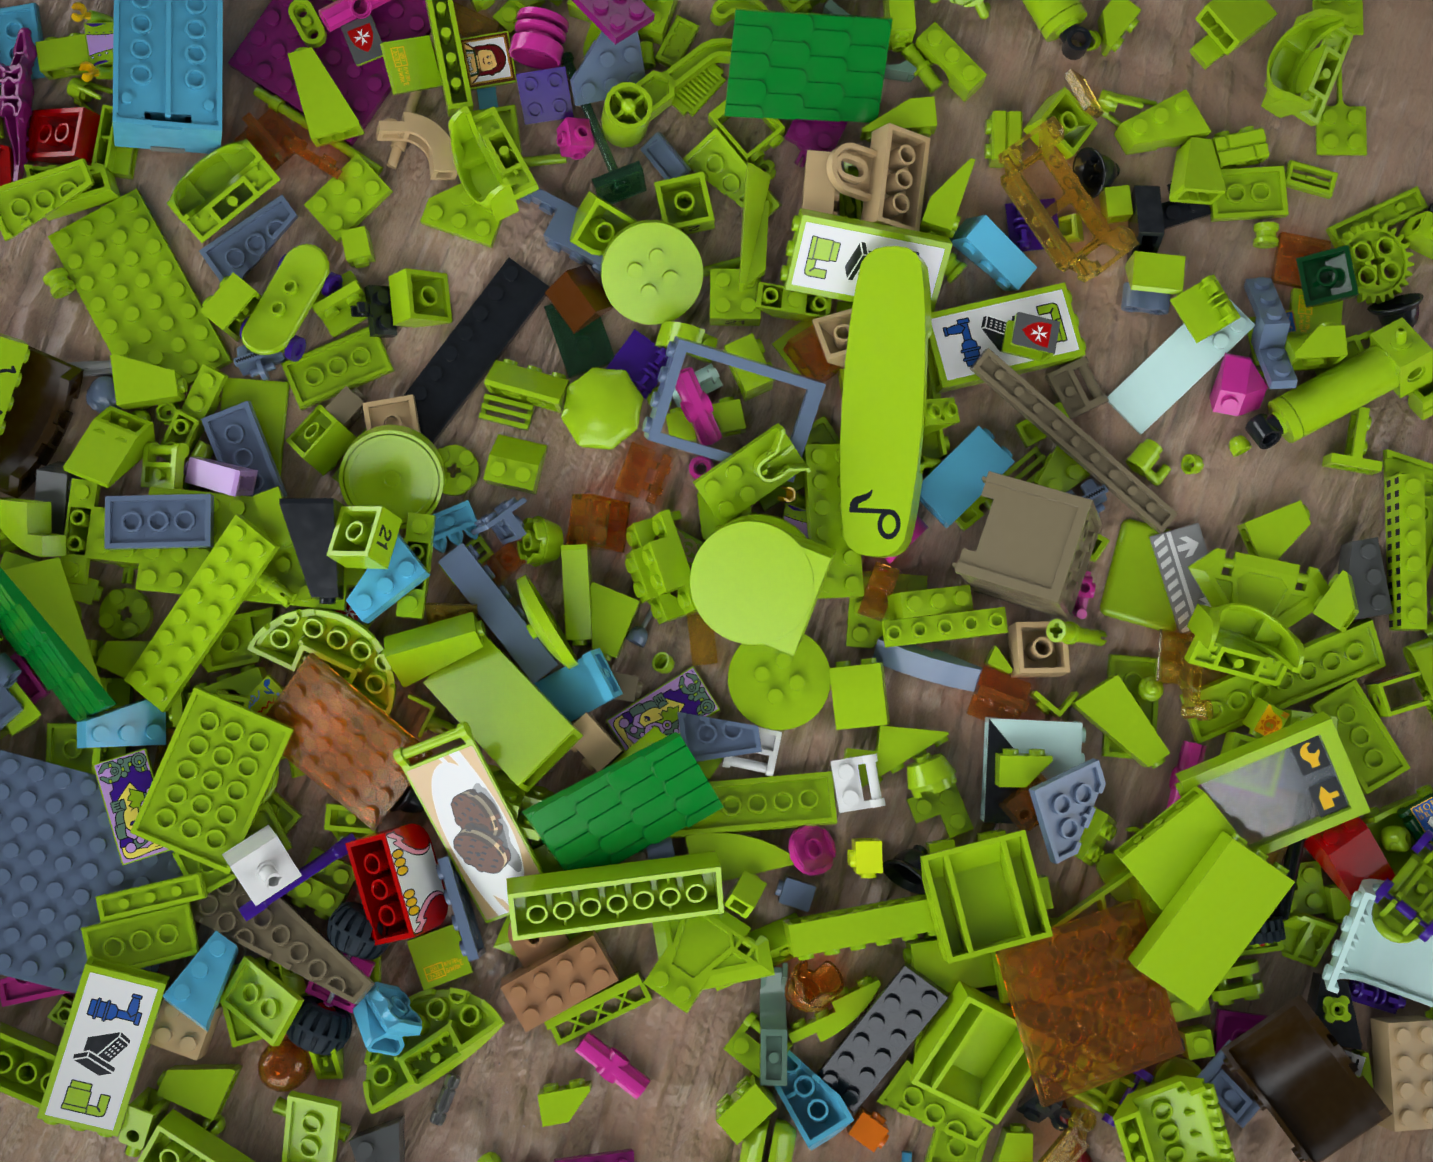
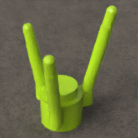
(84, 91)
(1109, 100)

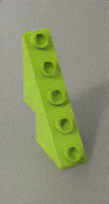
(944, 627)
(896, 746)

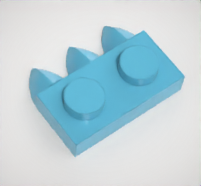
(451, 524)

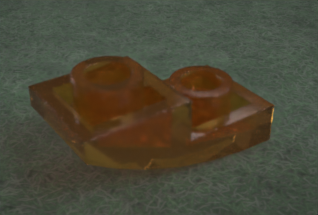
(504, 563)

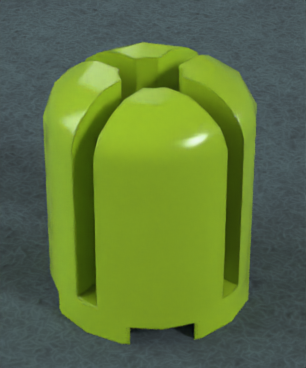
(781, 1147)

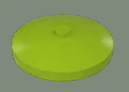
(544, 624)

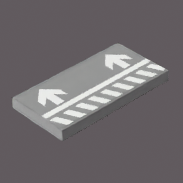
(1173, 554)

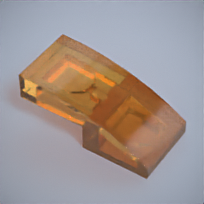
(880, 585)

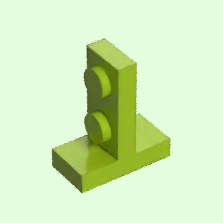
(1355, 447)

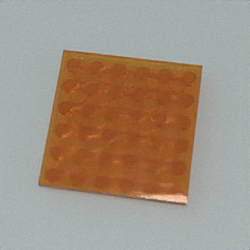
(1086, 1006)

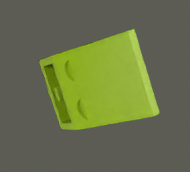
(942, 209)
(111, 446)

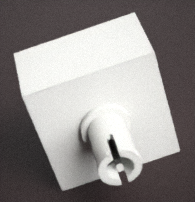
(262, 865)

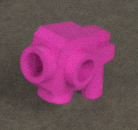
(1086, 591)

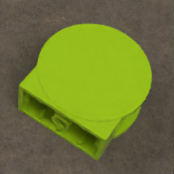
(759, 581)

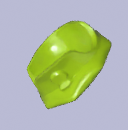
(602, 408)

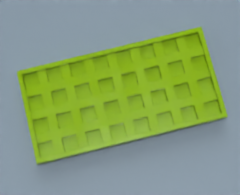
(138, 289)

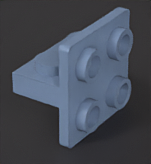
(503, 522)

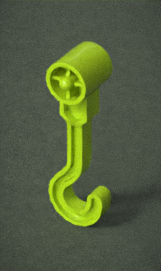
(632, 105)

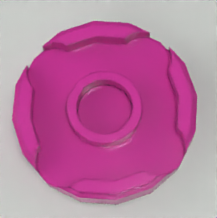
(812, 850)

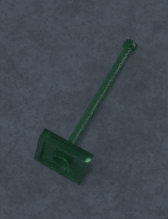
(618, 182)

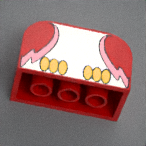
(398, 882)

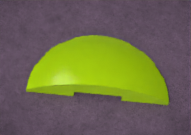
(338, 642)
(451, 1031)

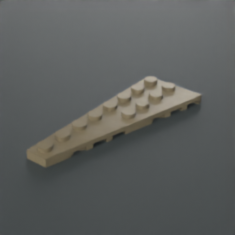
(284, 938)

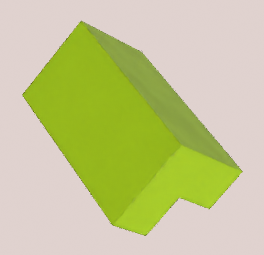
(118, 160)

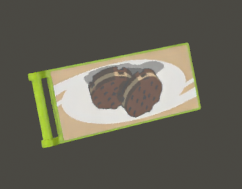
(470, 818)

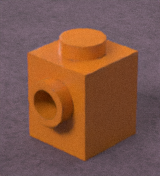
(869, 1129)

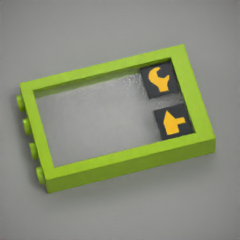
(1282, 784)

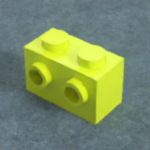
(866, 857)

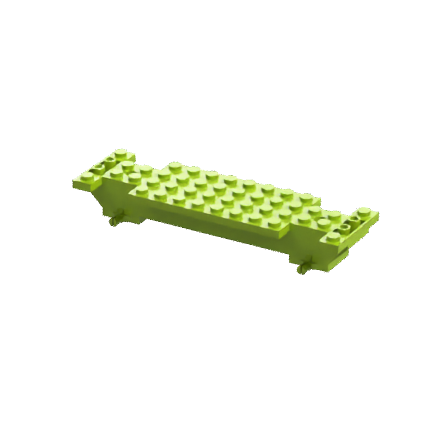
(173, 568)

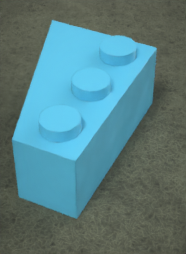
(993, 252)
(384, 587)
(128, 725)
(202, 982)

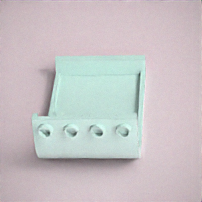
(1374, 960)

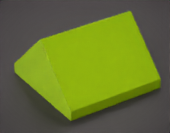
(1156, 272)

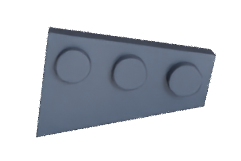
(717, 738)

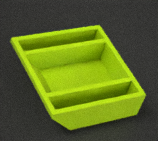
(984, 897)
(972, 1054)

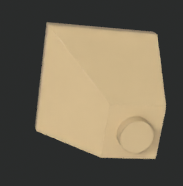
(833, 335)

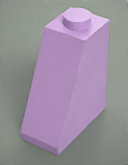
(220, 476)

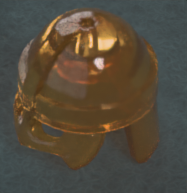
(813, 989)

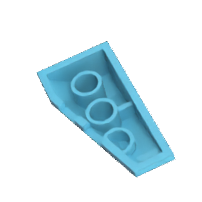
(812, 1104)

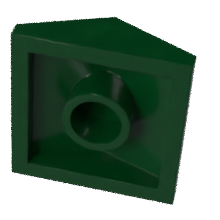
(1327, 276)

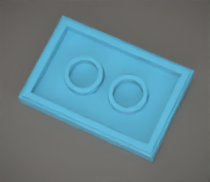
(11, 21)

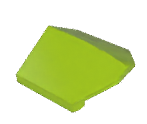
(1307, 938)

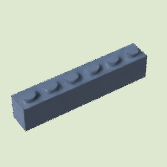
(497, 611)

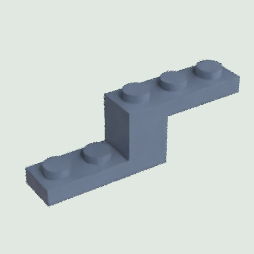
(560, 228)
(1270, 333)

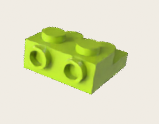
(326, 888)

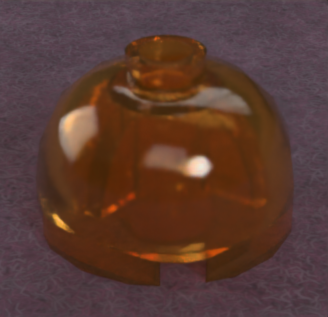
(284, 1066)

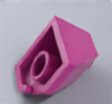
(1237, 386)

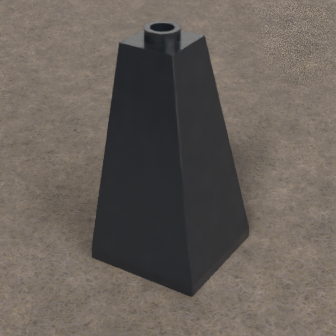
(311, 530)

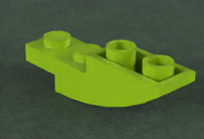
(201, 402)
(846, 1009)

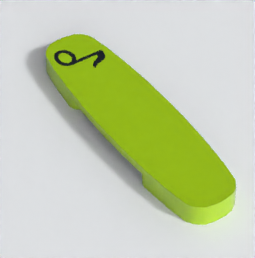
(885, 402)

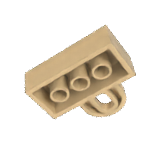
(888, 177)
(1404, 1070)

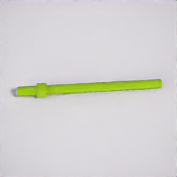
(279, 106)

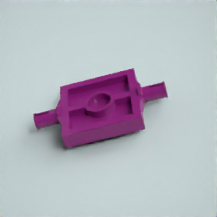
(814, 135)

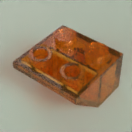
(598, 522)

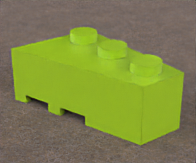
(102, 192)

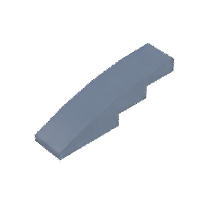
(928, 665)

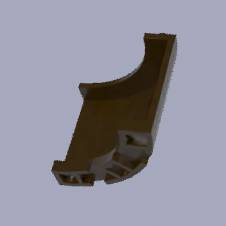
(36, 419)
(1305, 1081)

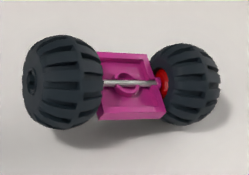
(325, 1017)

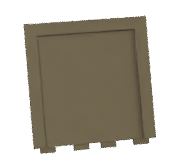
(1032, 546)

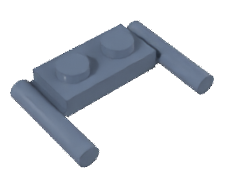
(1230, 1095)

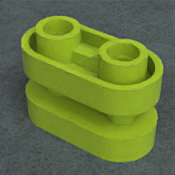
(1247, 989)

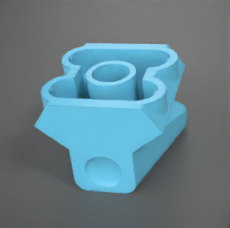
(386, 1018)

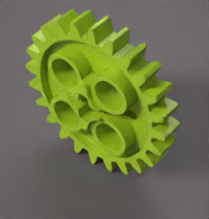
(1393, 259)

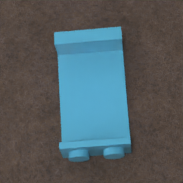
(958, 478)
(581, 687)

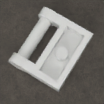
(770, 745)
(848, 783)

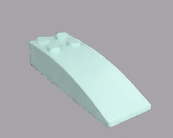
(1172, 372)

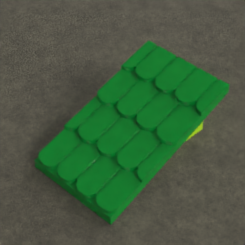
(807, 66)
(46, 629)
(626, 806)

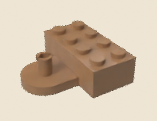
(555, 975)

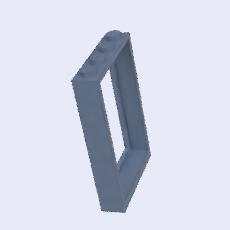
(668, 378)

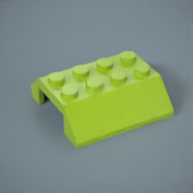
(1173, 1123)

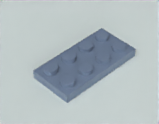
(241, 442)
(159, 521)
(464, 917)

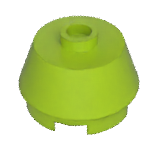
(541, 542)
(930, 774)

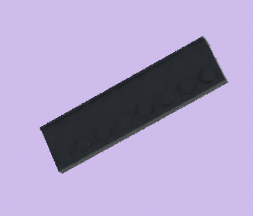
(475, 346)

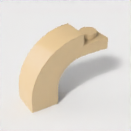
(425, 135)

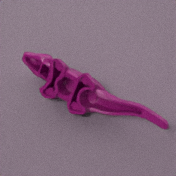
(17, 97)

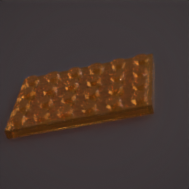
(343, 741)

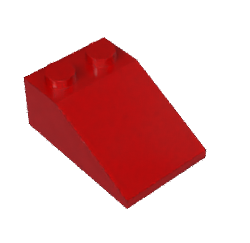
(62, 135)
(1349, 855)

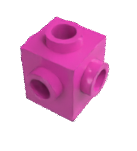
(575, 138)

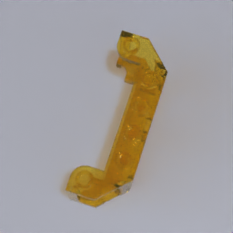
(1039, 218)

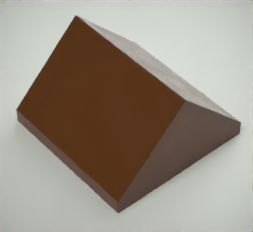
(578, 298)

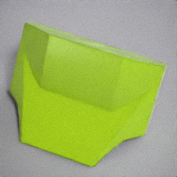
(343, 822)

